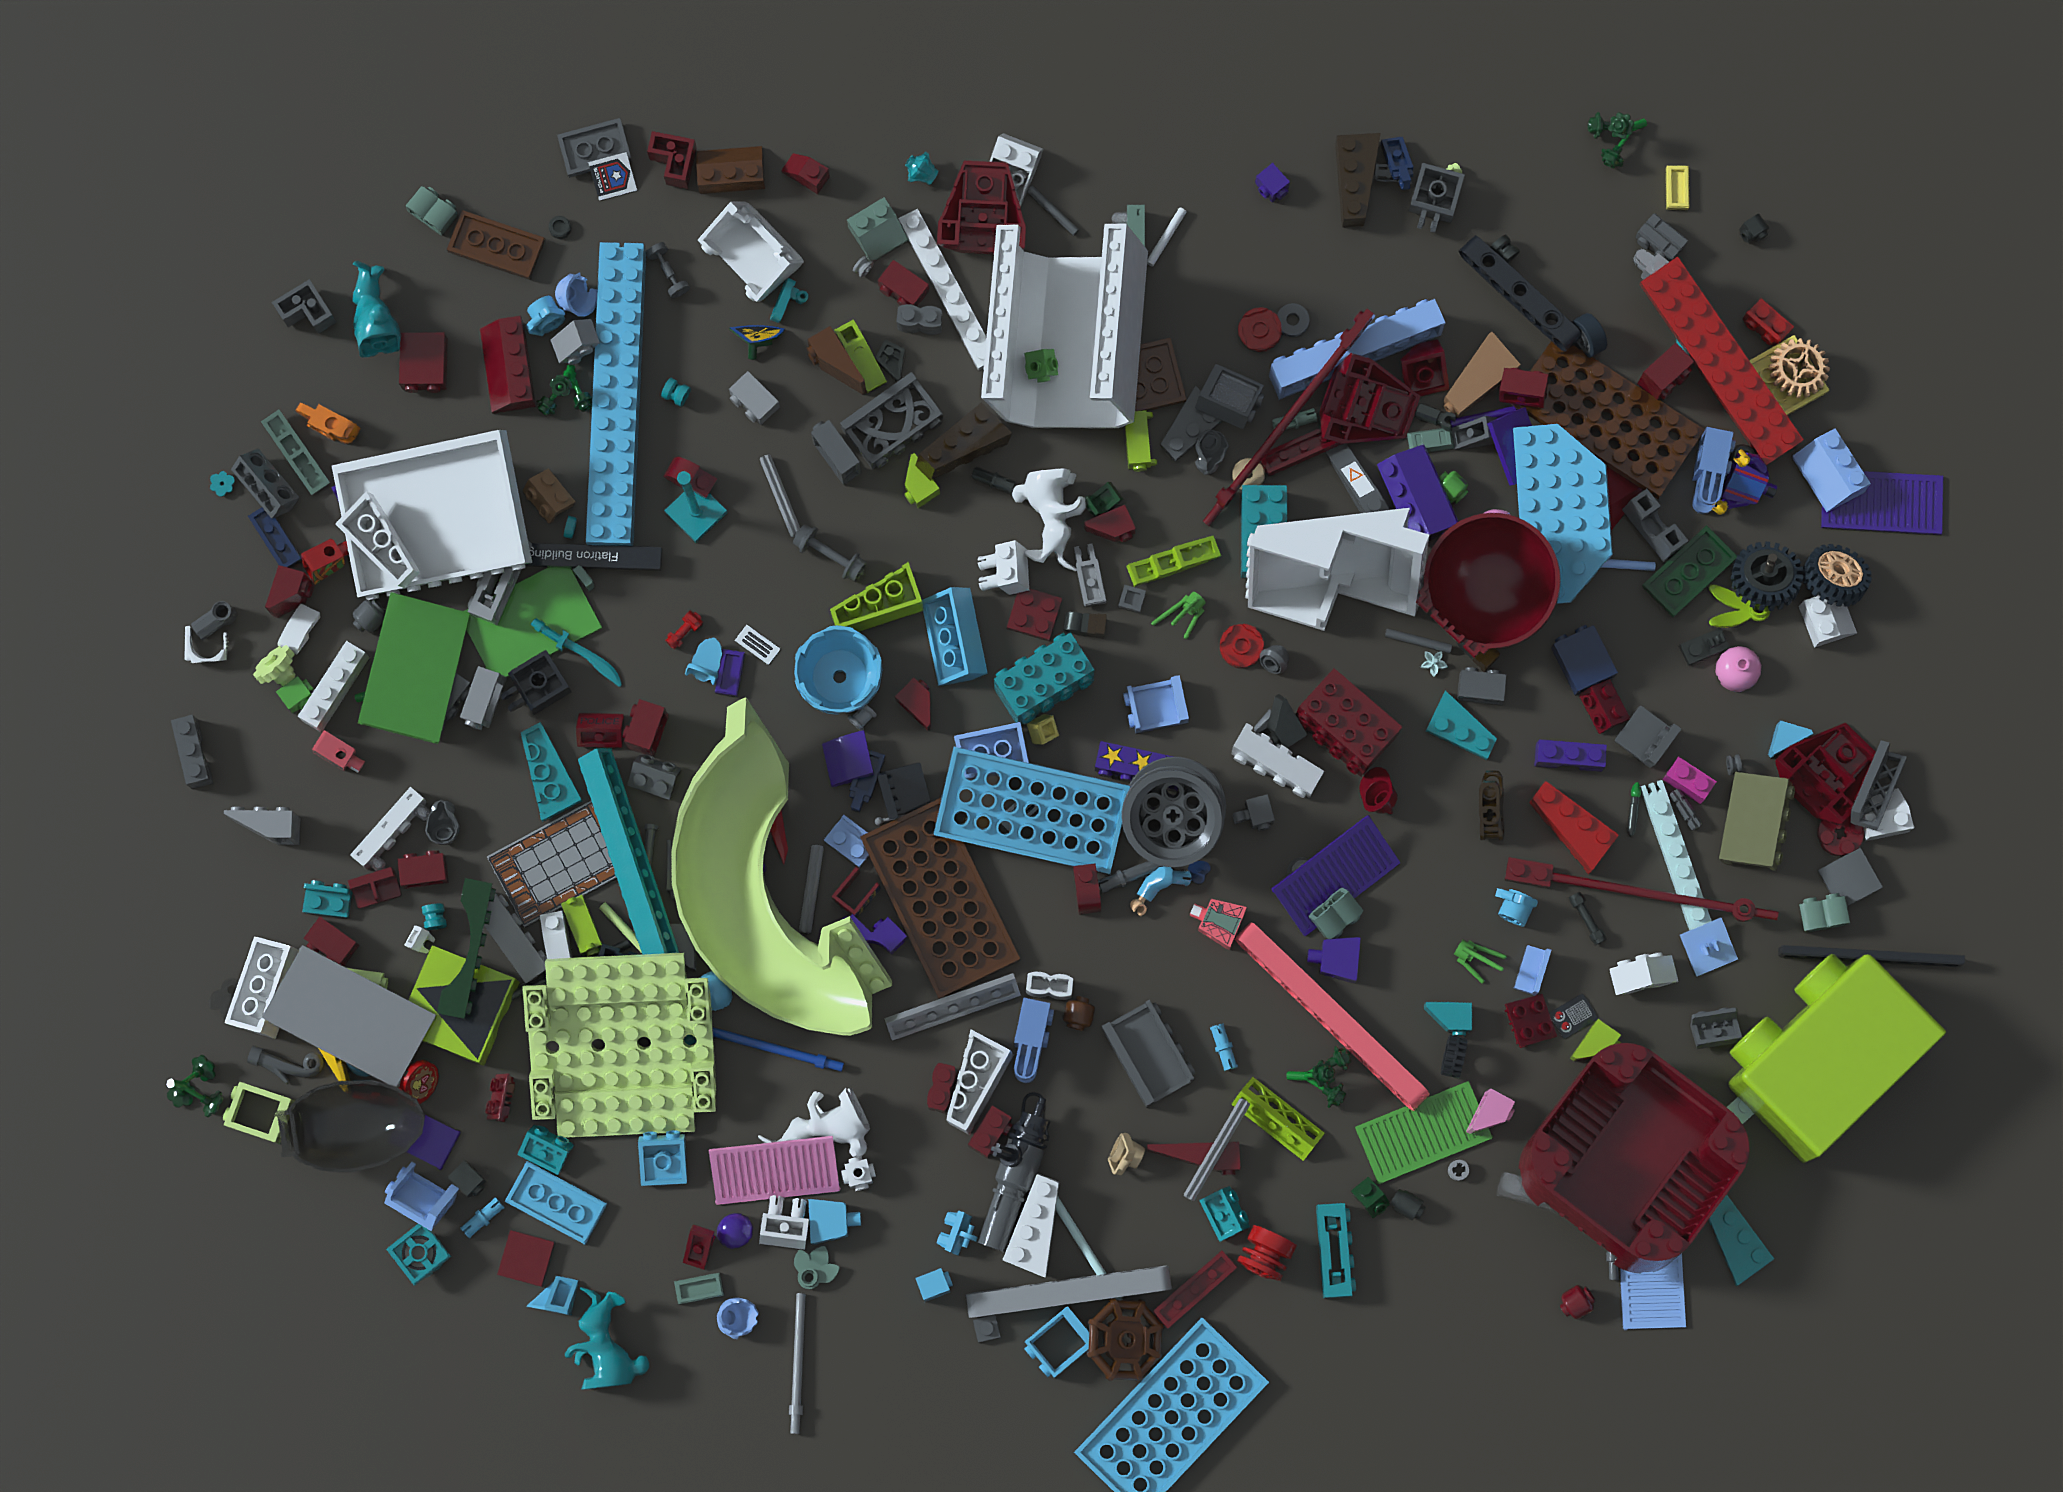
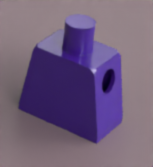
(1337, 958)

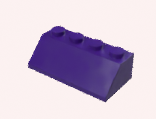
(1416, 486)

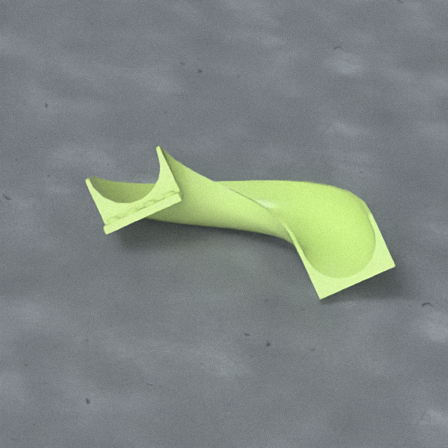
(729, 907)

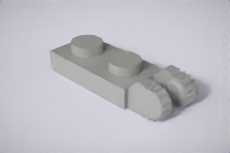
(1089, 578)

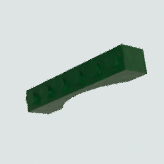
(475, 899)

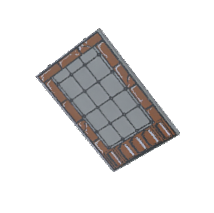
(554, 864)

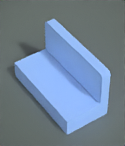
(1532, 970)

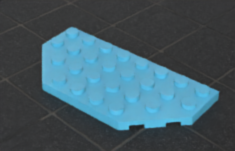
(1566, 499)

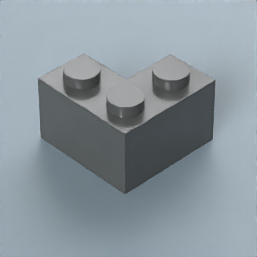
(304, 302)

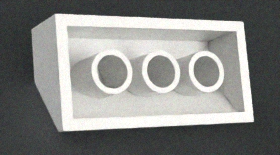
(259, 981)

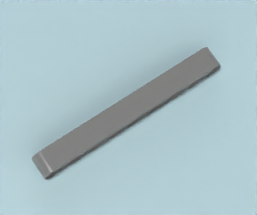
(1068, 1291)

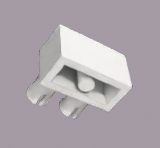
(1011, 568)
(784, 1230)

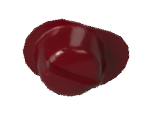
(1377, 791)

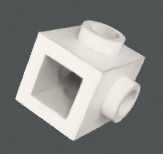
(861, 1182)

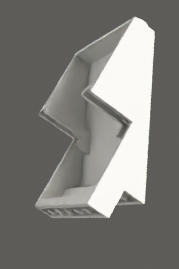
(1306, 563)

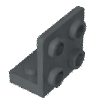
(1646, 736)

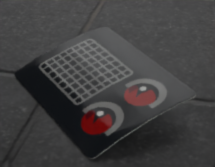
(1573, 1016)

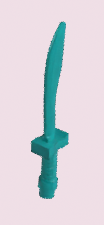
(562, 640)

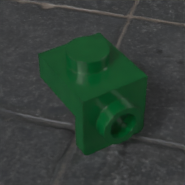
(1103, 499)
(1371, 1197)

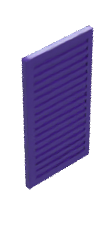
(1892, 505)
(1349, 862)

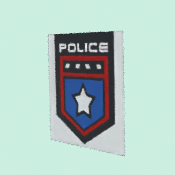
(612, 176)

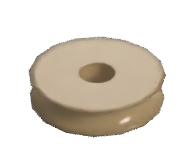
(1258, 473)

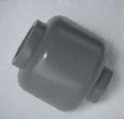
(369, 615)

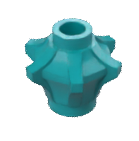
(921, 169)

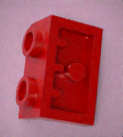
(1767, 323)

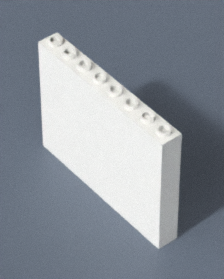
(448, 505)

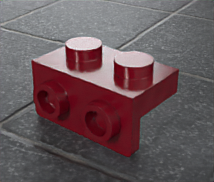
(1604, 706)

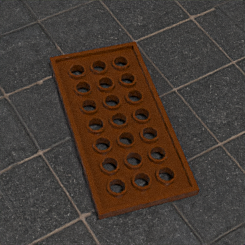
(1621, 414)
(913, 922)

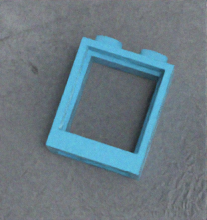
(1033, 1352)

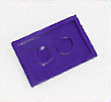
(1503, 437)

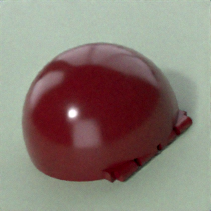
(1491, 582)

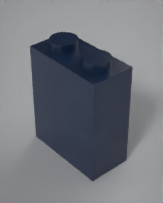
(1583, 659)

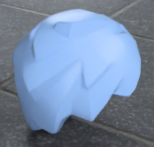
(737, 1317)

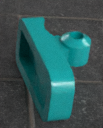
(787, 292)

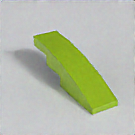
(1173, 561)

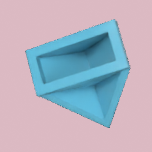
(557, 1296)

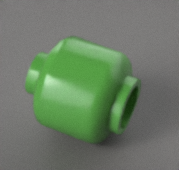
(1454, 486)

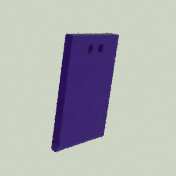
(434, 1143)

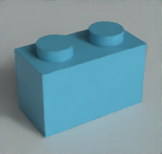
(934, 1284)

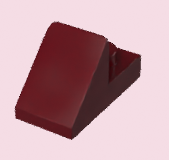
(699, 1246)

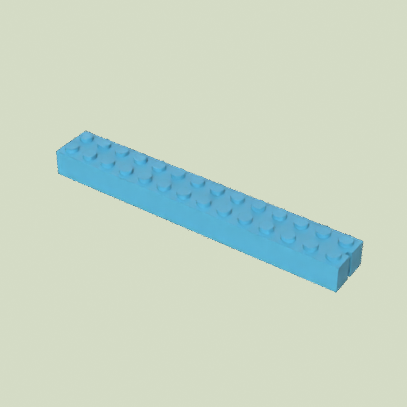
(616, 395)

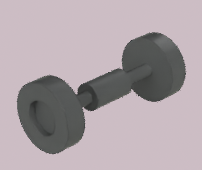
(657, 251)

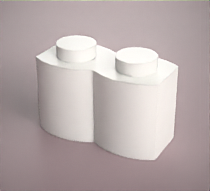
(1055, 986)

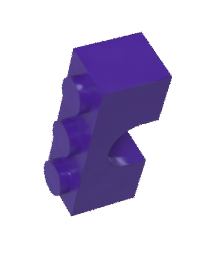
(1561, 753)

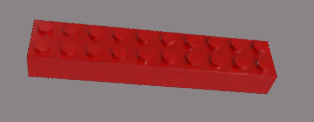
(1721, 361)

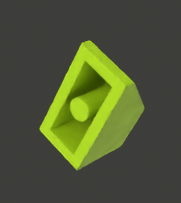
(918, 486)
(1596, 1039)

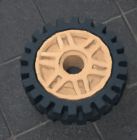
(1836, 575)

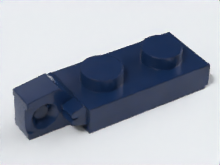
(1398, 160)
(863, 788)

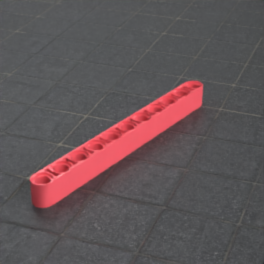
(1332, 1016)

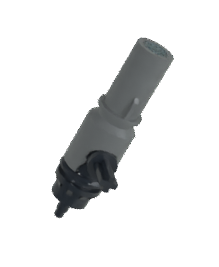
(1015, 1175)

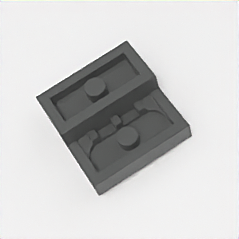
(1850, 877)

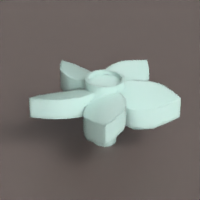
(1433, 662)

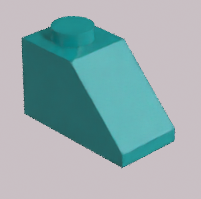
(1451, 1016)

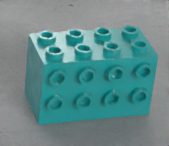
(1044, 678)

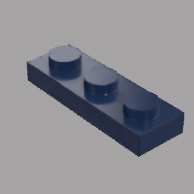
(275, 538)

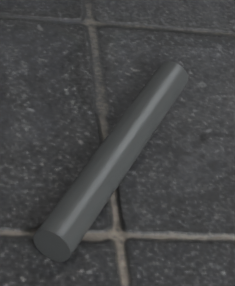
(1049, 207)
(1417, 640)

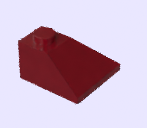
(1425, 368)

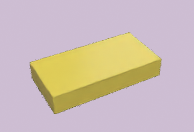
(1677, 187)

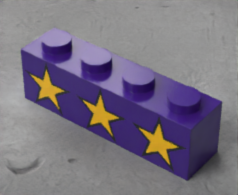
(1124, 761)

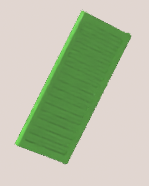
(1423, 1136)

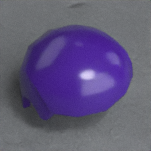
(734, 1230)

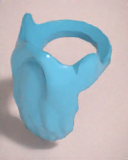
(706, 661)

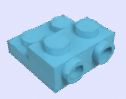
(662, 1158)

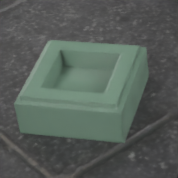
(584, 578)

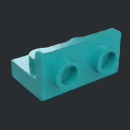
(327, 900)
(545, 1148)
(1225, 1213)

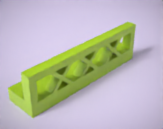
(1276, 1121)

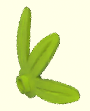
(1738, 617)

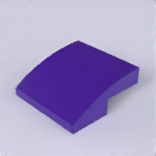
(848, 758)

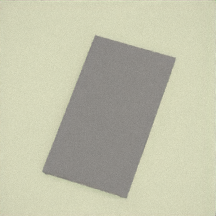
(348, 1016)

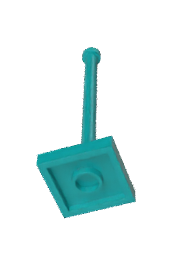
(692, 512)

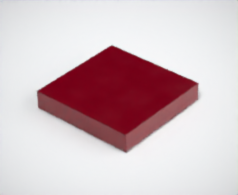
(526, 1258)

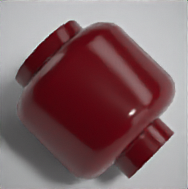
(1577, 1302)

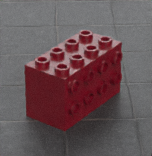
(1347, 723)

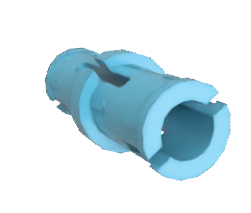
(1223, 1047)
(482, 1217)

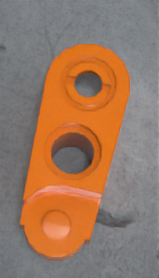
(329, 423)

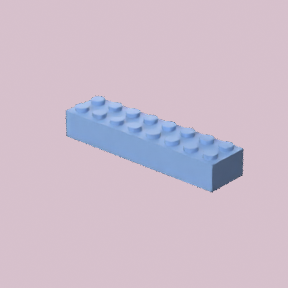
(1377, 341)

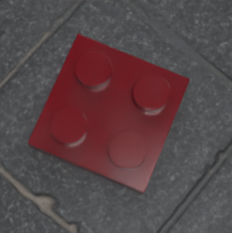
(1034, 614)

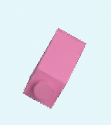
(1491, 1112)

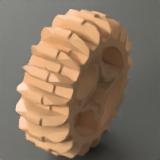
(1790, 365)

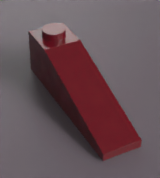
(1196, 1152)

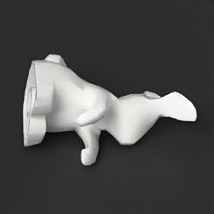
(1045, 495)
(844, 1123)

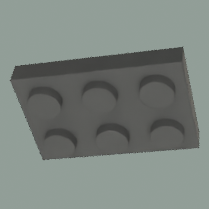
(592, 144)

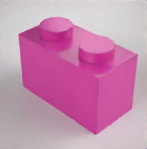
(1689, 780)

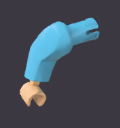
(1156, 881)

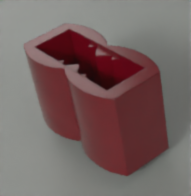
(943, 1081)

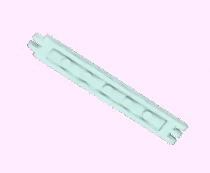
(1674, 852)

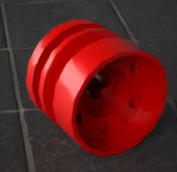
(1266, 1253)

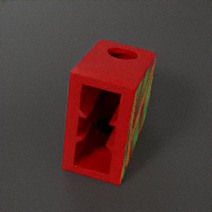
(324, 559)

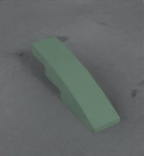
(295, 452)

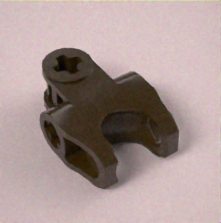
(1491, 807)

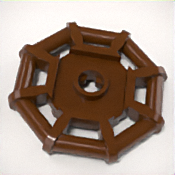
(1113, 1342)

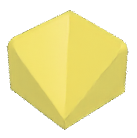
(1042, 729)

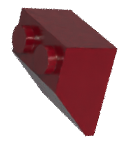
(288, 591)

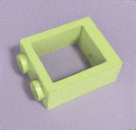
(237, 1096)

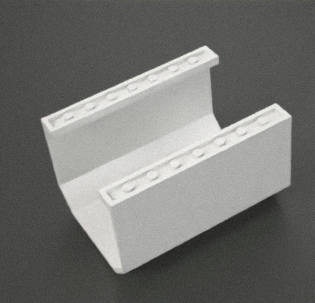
(1082, 311)

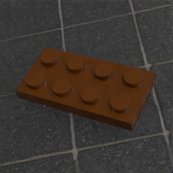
(495, 244)

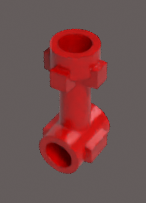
(692, 621)

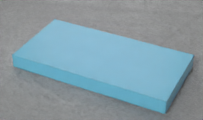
(556, 1202)

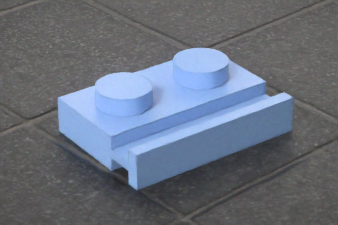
(847, 841)

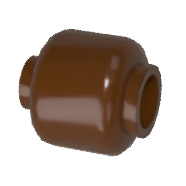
(1079, 1013)

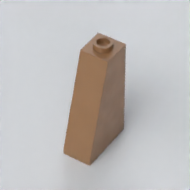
(1480, 376)

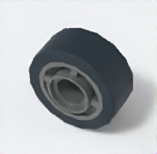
(1593, 336)

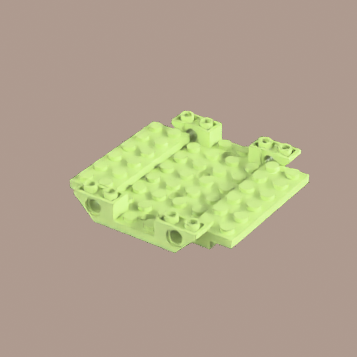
(624, 1084)

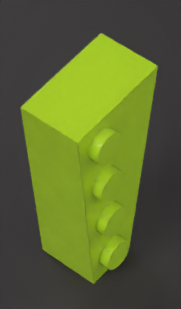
(880, 603)

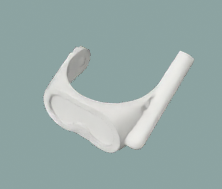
(194, 657)

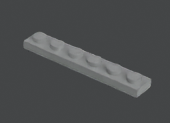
(952, 1006)

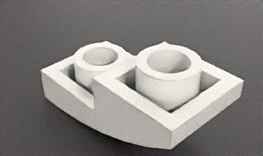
(298, 627)

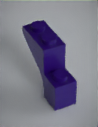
(885, 934)

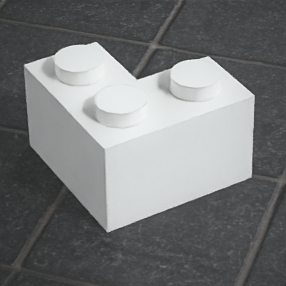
(1644, 973)

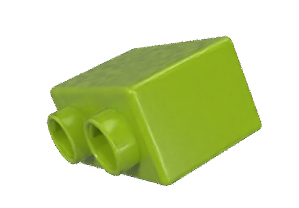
(1833, 1055)

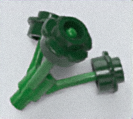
(561, 386)

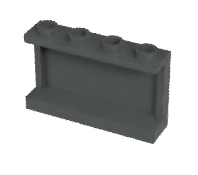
(1149, 1053)

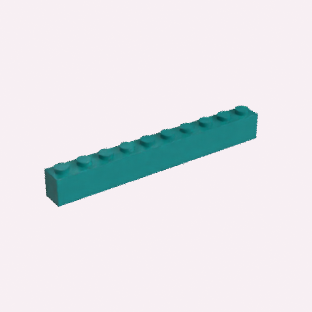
(627, 852)

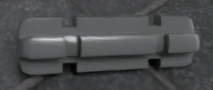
(1685, 809)

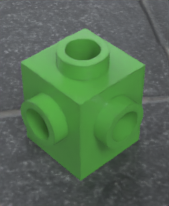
(1041, 364)

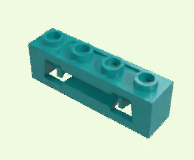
(1331, 1212)

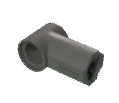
(211, 621)

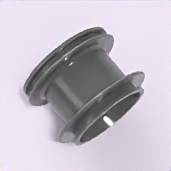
(1192, 780)

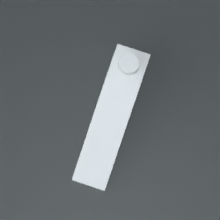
(556, 935)

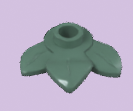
(815, 1264)

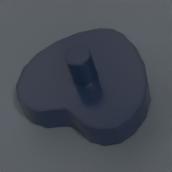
(1198, 871)

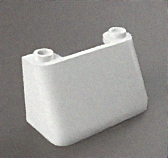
(751, 249)

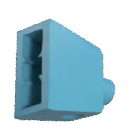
(830, 1220)

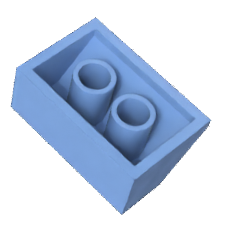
(1831, 470)

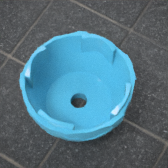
(832, 652)

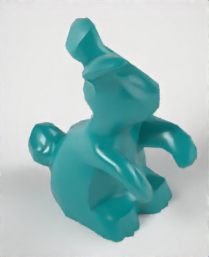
(373, 324)
(609, 1360)

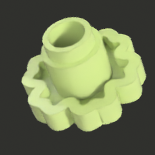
(276, 667)

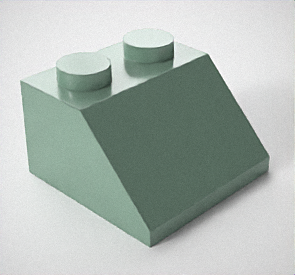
(877, 230)

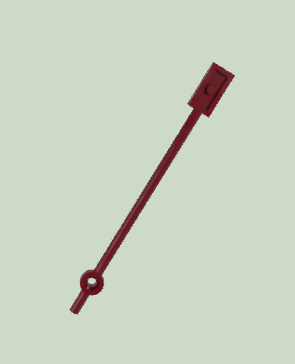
(1348, 338)
(1541, 875)

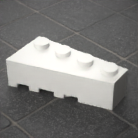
(375, 536)
(1033, 1233)

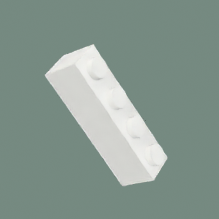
(333, 686)

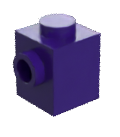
(1272, 183)

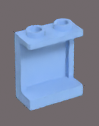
(1156, 705)
(419, 1197)

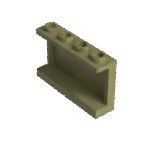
(1756, 820)

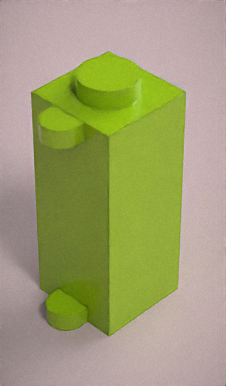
(1138, 442)
(582, 926)

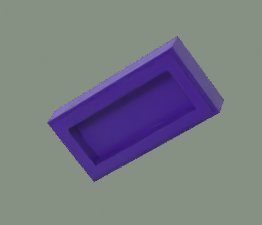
(730, 673)

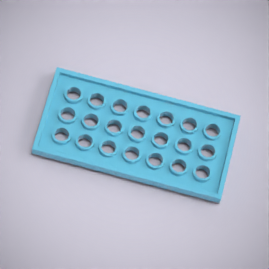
(1029, 774)
(1171, 1400)

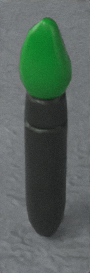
(1634, 807)

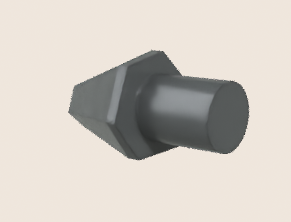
(1262, 723)

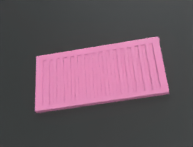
(774, 1169)

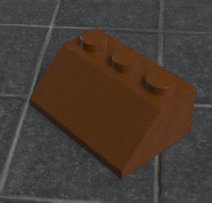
(730, 170)

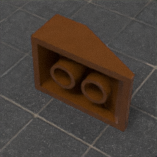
(834, 360)

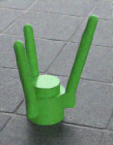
(1191, 605)
(1468, 951)

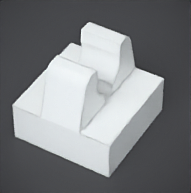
(417, 938)

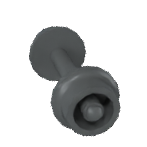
(853, 568)

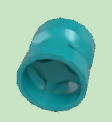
(676, 392)
(434, 916)

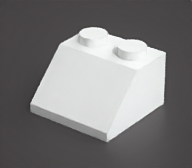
(1826, 621)
(1896, 818)

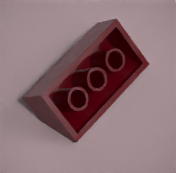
(507, 365)

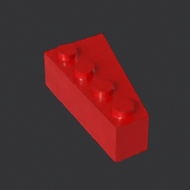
(1574, 826)

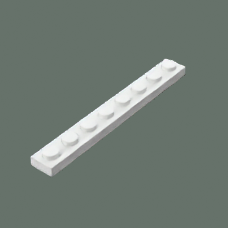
(945, 286)

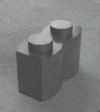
(915, 319)

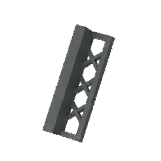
(1869, 784)

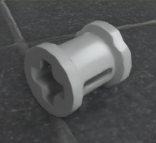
(861, 717)

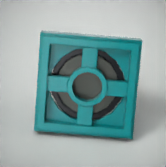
(419, 1253)

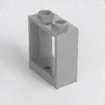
(483, 698)

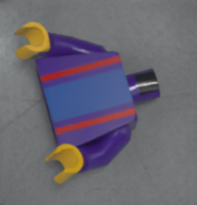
(1745, 483)

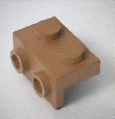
(548, 495)

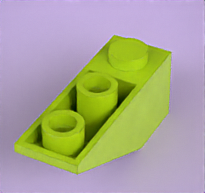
(860, 354)

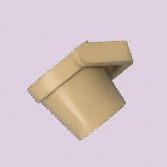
(1126, 1153)

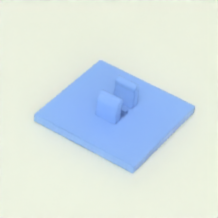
(1708, 947)

